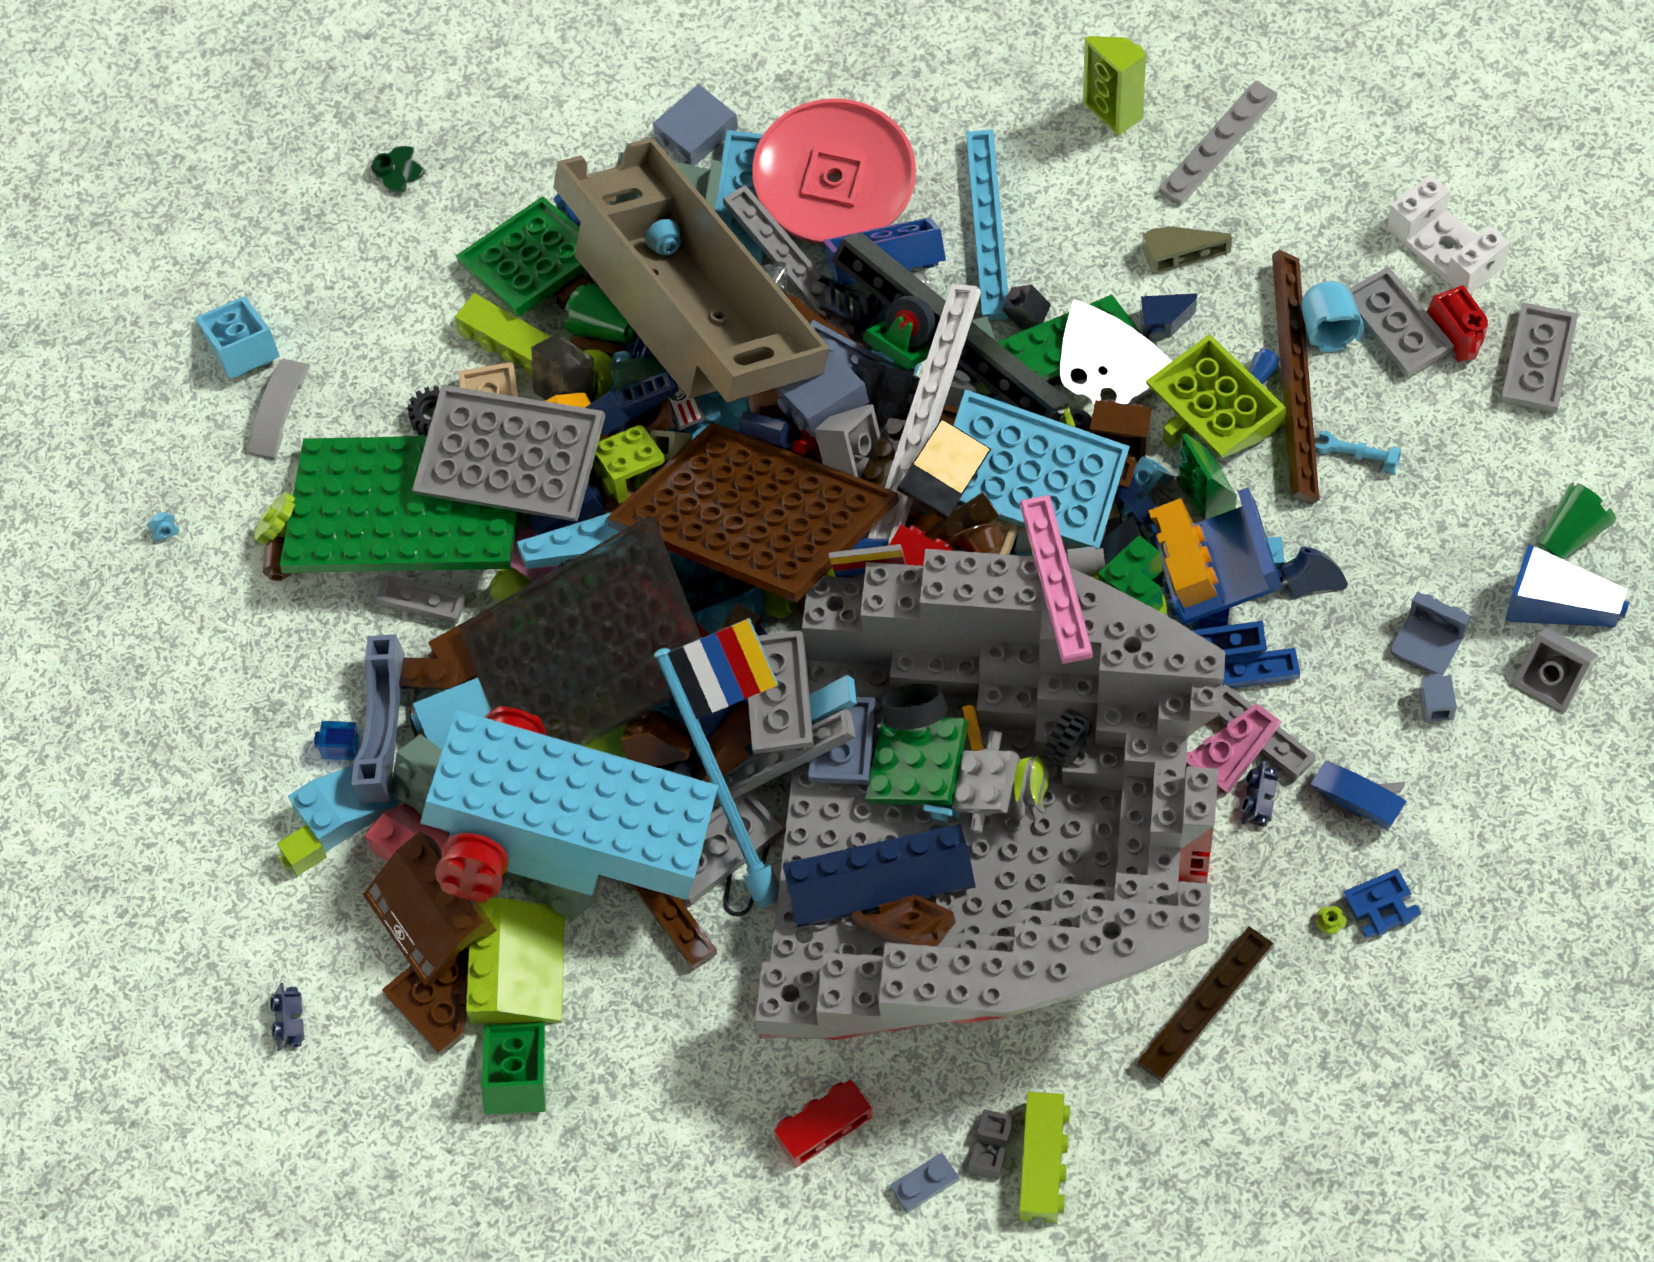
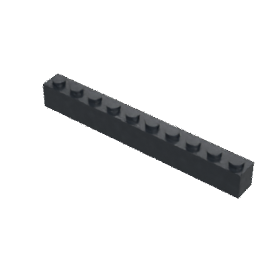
(980, 354)

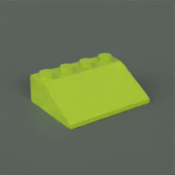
(1218, 398)
(518, 967)

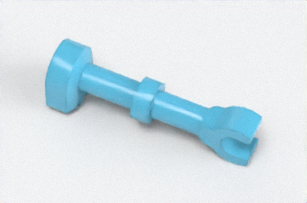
(1360, 451)

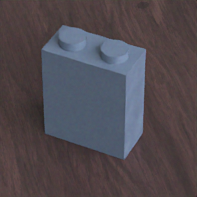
(694, 126)
(823, 395)

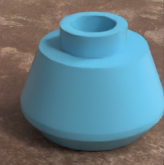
(663, 237)

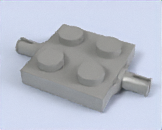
(985, 782)

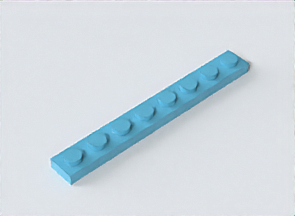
(987, 223)

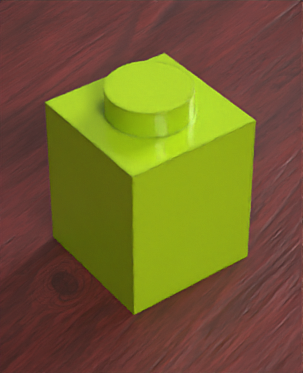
(300, 851)

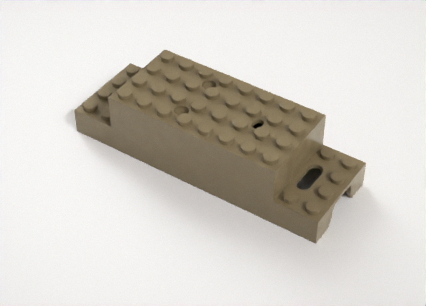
(707, 305)

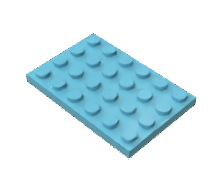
(1042, 458)

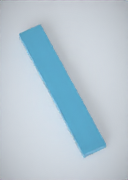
(829, 701)

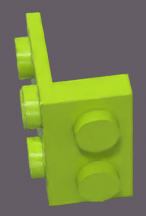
(625, 457)

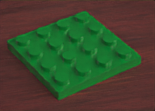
(526, 256)

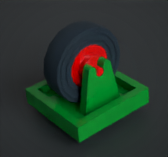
(904, 332)

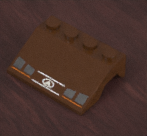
(419, 915)

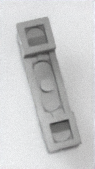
(275, 407)

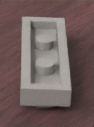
(421, 599)

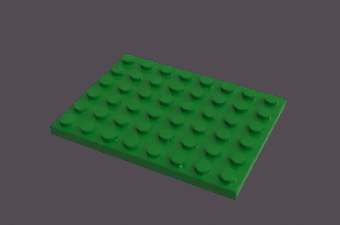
(363, 517)

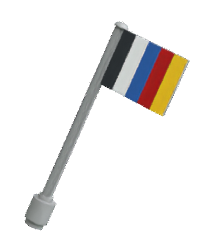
(853, 562)

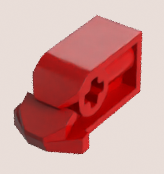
(1460, 321)

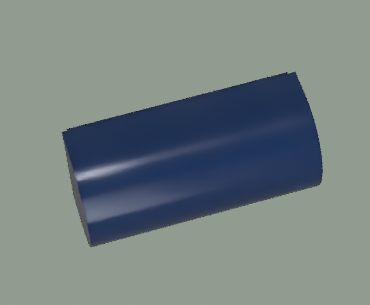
(768, 429)

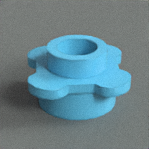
(162, 526)

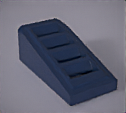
(646, 394)

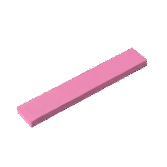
(1056, 579)

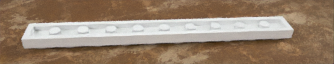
(929, 398)

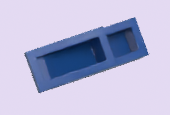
(1358, 794)

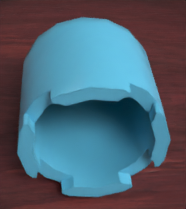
(1331, 316)

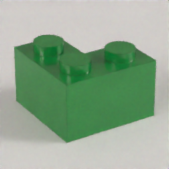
(1134, 571)

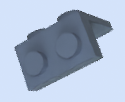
(1431, 634)

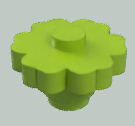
(274, 519)

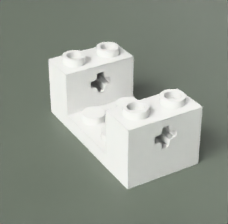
(1423, 222)

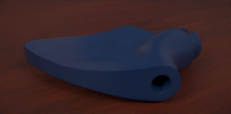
(1311, 572)

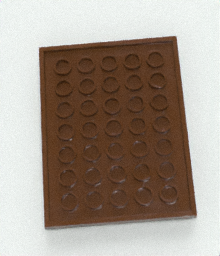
(756, 510)

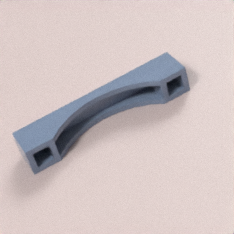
(376, 756)

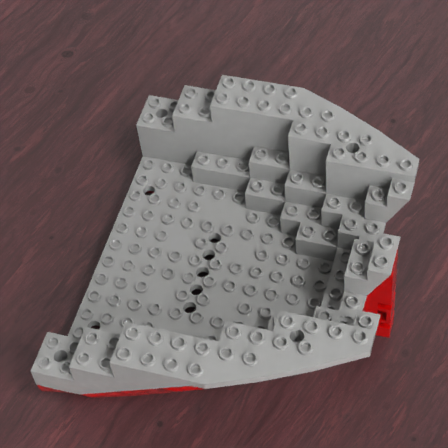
(1055, 899)

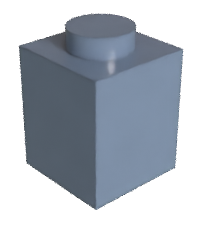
(1437, 698)

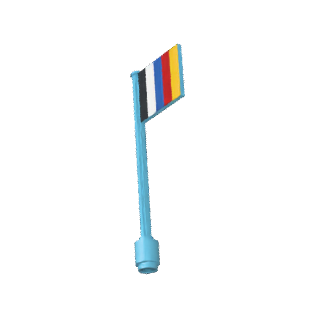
(707, 679)

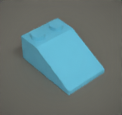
(238, 337)
(334, 809)

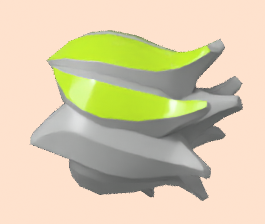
(1029, 787)

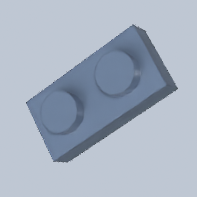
(924, 1182)

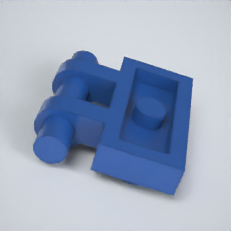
(1377, 895)

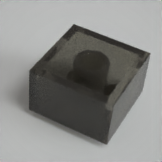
(561, 369)

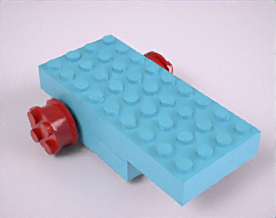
(558, 812)

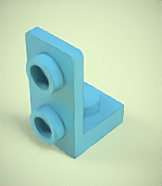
(1147, 476)

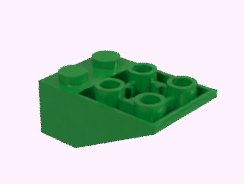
(1203, 480)

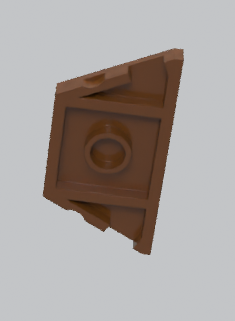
(908, 921)

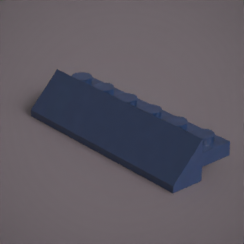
(878, 873)

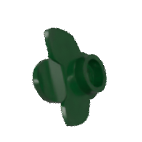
(400, 168)

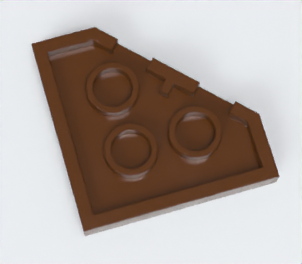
(434, 1010)

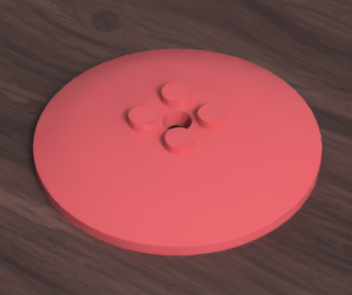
(825, 140)

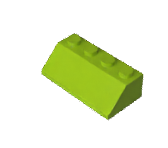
(1114, 80)

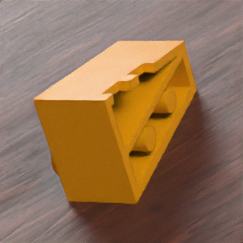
(1184, 553)

